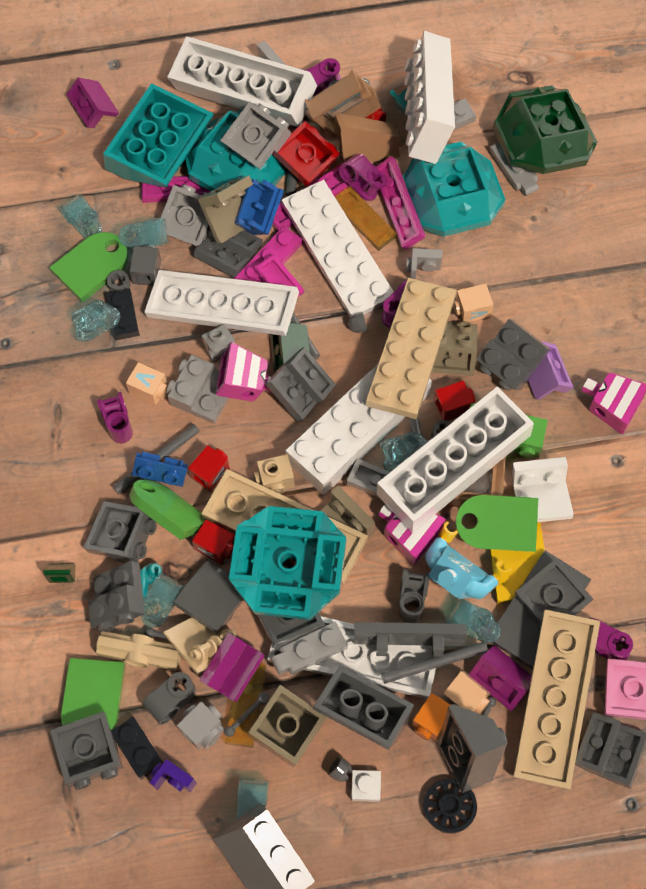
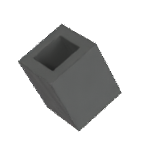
(145, 265)

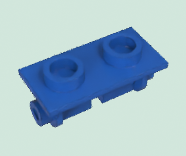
(170, 472)

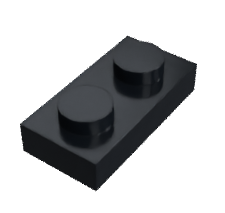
(127, 325)
(136, 747)

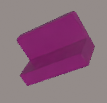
(91, 101)
(232, 667)
(502, 677)

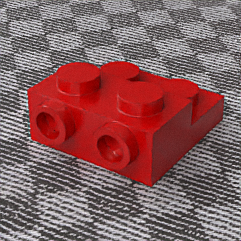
(307, 153)

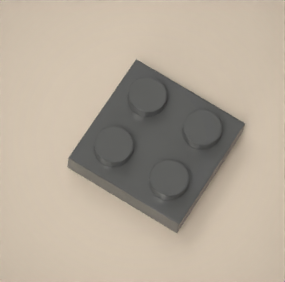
(553, 590)

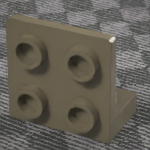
(223, 206)
(457, 349)
(348, 512)

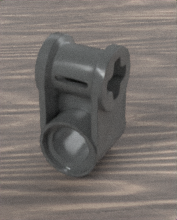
(413, 591)
(168, 699)

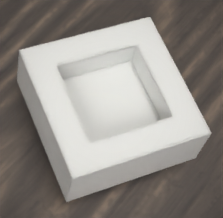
(366, 785)

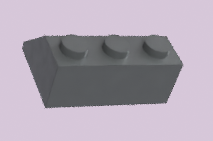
(364, 707)
(471, 746)
(262, 853)

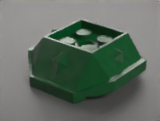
(544, 130)

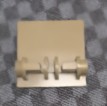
(196, 642)

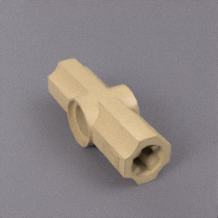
(138, 650)

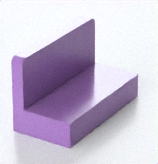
(550, 375)

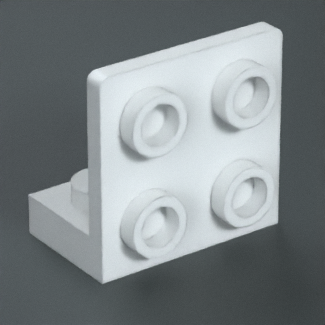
(545, 481)

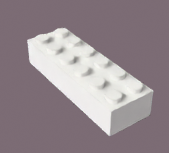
(239, 77)
(429, 97)
(342, 436)
(454, 459)

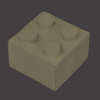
(286, 726)

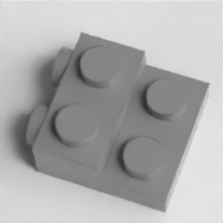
(256, 134)
(185, 216)
(196, 390)

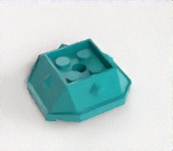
(214, 164)
(460, 208)
(281, 535)

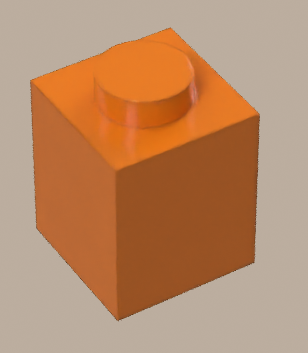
(430, 718)

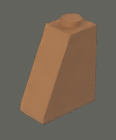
(368, 137)

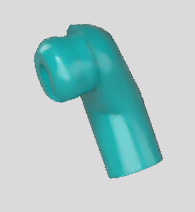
(148, 575)

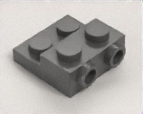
(512, 355)
(120, 532)
(116, 597)
(86, 751)

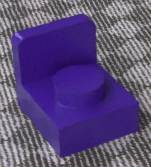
(178, 777)

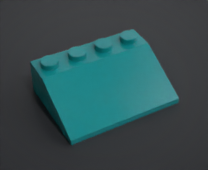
(156, 137)

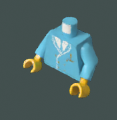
(457, 572)

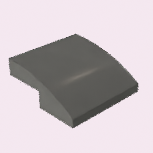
(230, 255)
(300, 384)
(209, 597)
(611, 750)

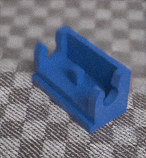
(259, 207)

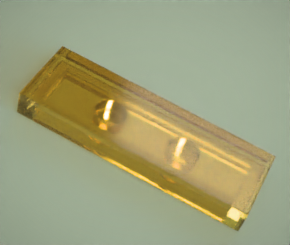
(365, 219)
(245, 701)

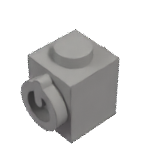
(201, 725)

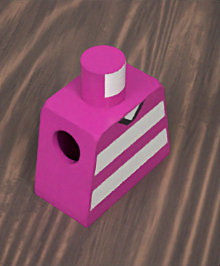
(242, 374)
(615, 399)
(410, 544)

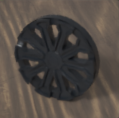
(449, 806)

